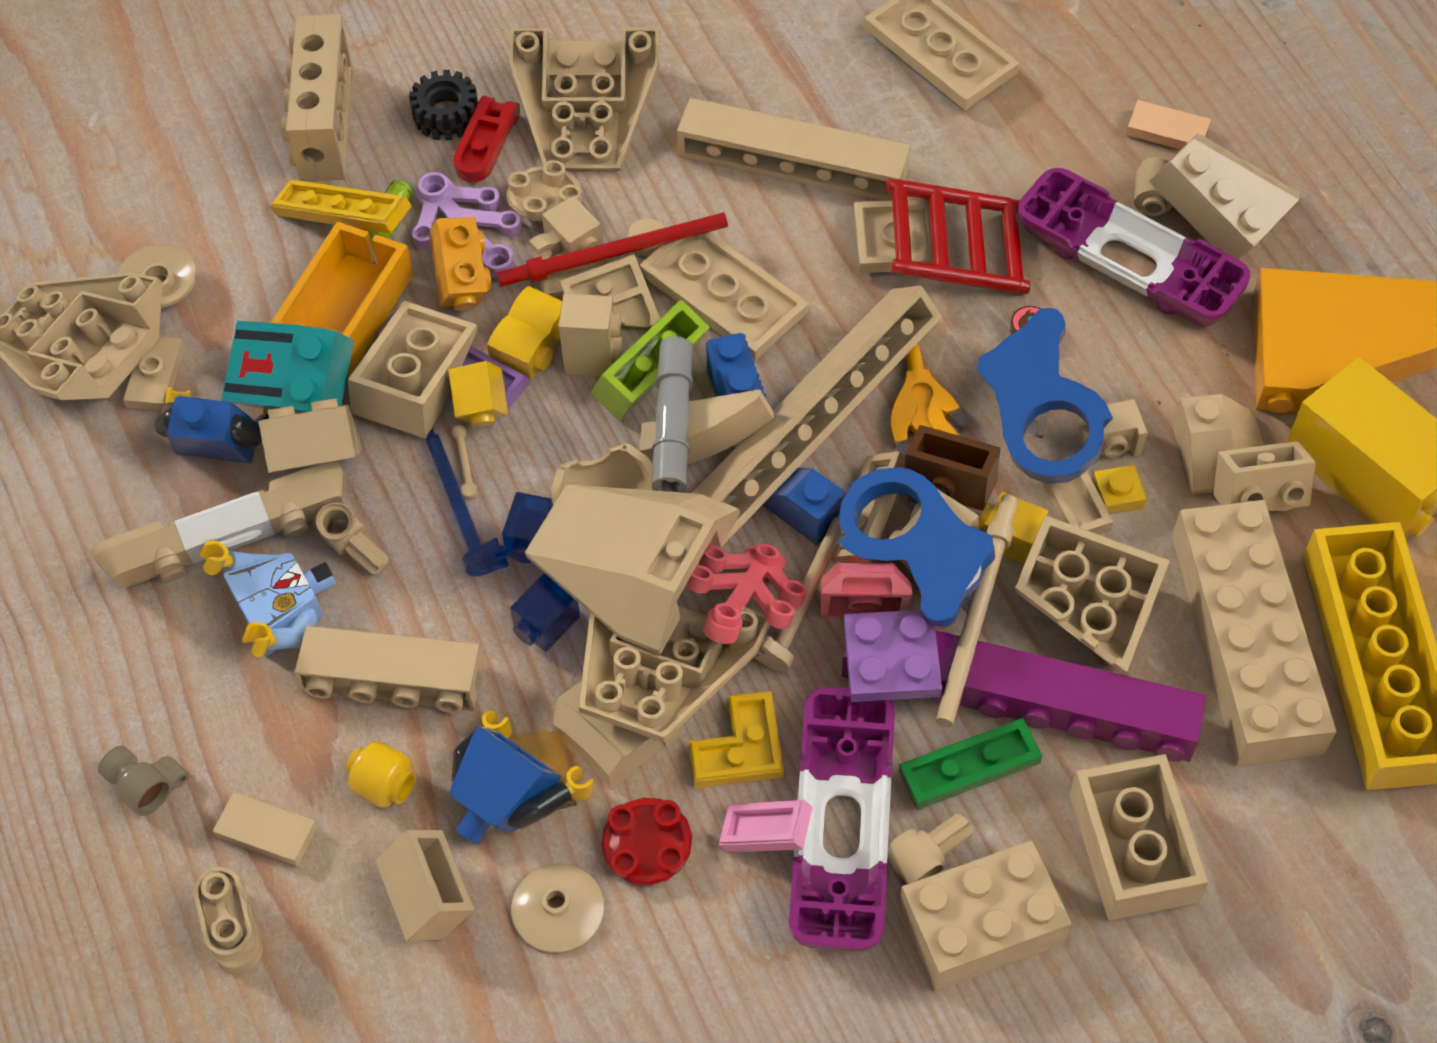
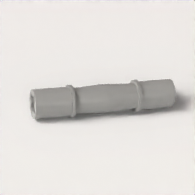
(672, 415)

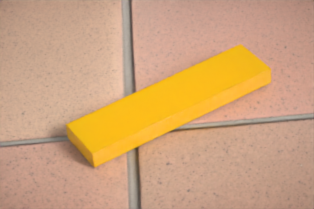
(346, 205)

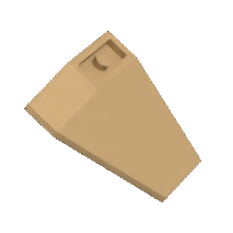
(584, 93)
(81, 333)
(629, 553)
(662, 691)

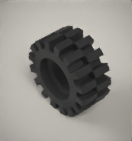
(442, 89)

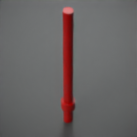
(538, 269)

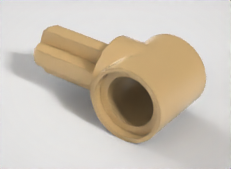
(352, 539)
(921, 854)

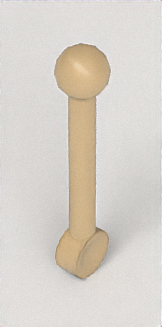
(468, 489)

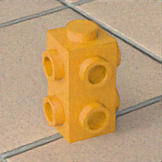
(459, 263)

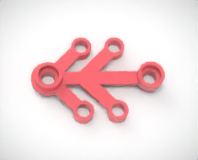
(762, 565)

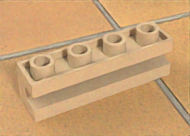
(389, 669)

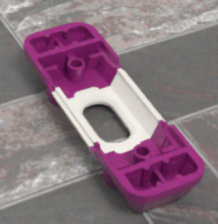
(1083, 217)
(849, 755)

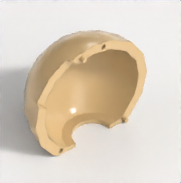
(618, 468)

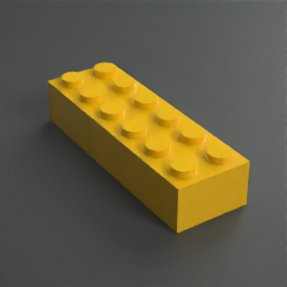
(1378, 649)

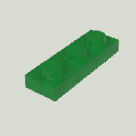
(970, 763)

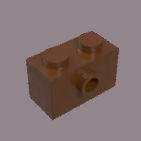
(955, 465)

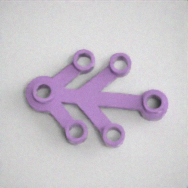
(437, 193)

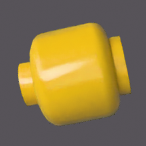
(380, 774)

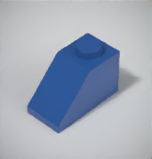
(807, 503)

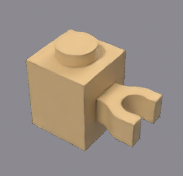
(566, 230)

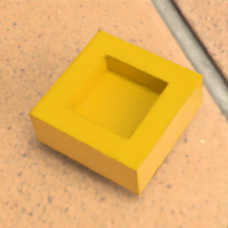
(1120, 489)

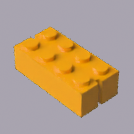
(347, 289)

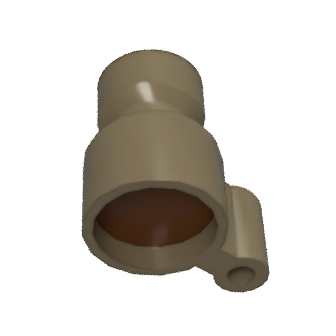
(142, 784)

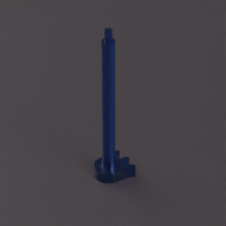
(480, 557)

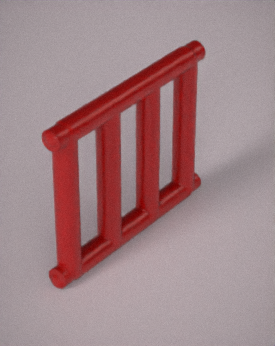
(940, 268)

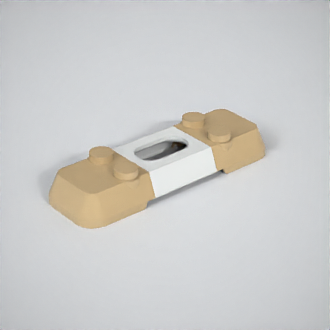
(168, 550)

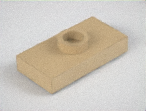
(154, 375)

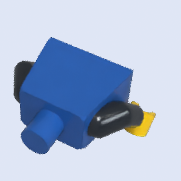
(208, 427)
(506, 783)

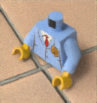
(270, 594)

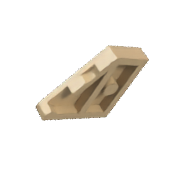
(625, 284)

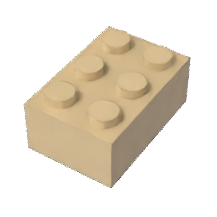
(1137, 837)
(984, 915)

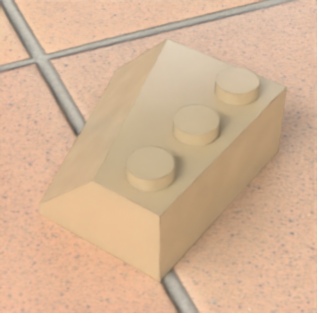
(1223, 195)
(1092, 588)

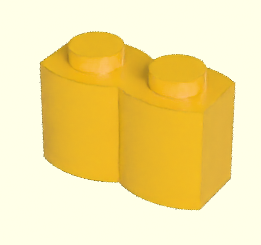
(527, 333)

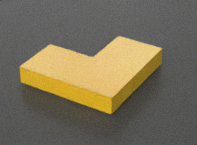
(749, 753)

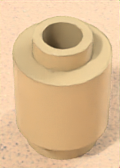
(1147, 197)

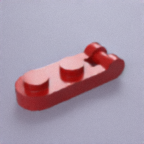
(484, 138)

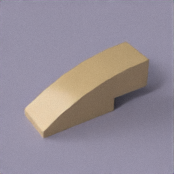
(717, 423)

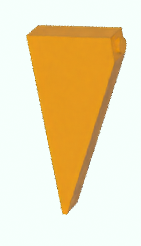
(1322, 321)

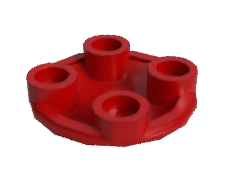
(646, 841)

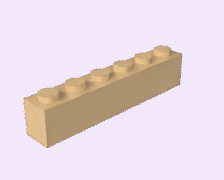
(791, 149)

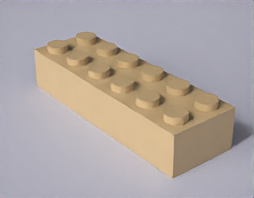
(1252, 633)

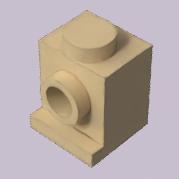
(1122, 433)

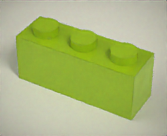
(636, 370)

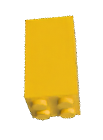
(1372, 446)

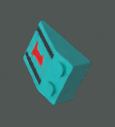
(286, 366)

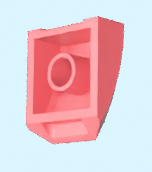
(863, 589)

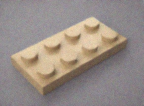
(942, 48)
(725, 290)

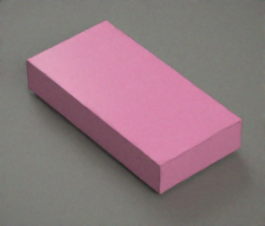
(765, 826)

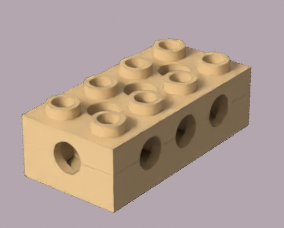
(318, 98)

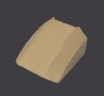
(603, 746)

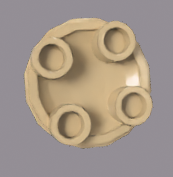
(540, 189)

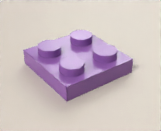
(891, 656)

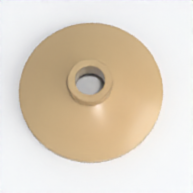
(169, 264)
(559, 928)

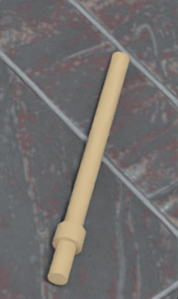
(1001, 535)

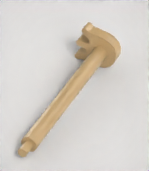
(775, 653)

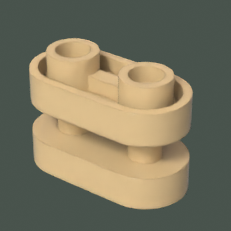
(228, 920)

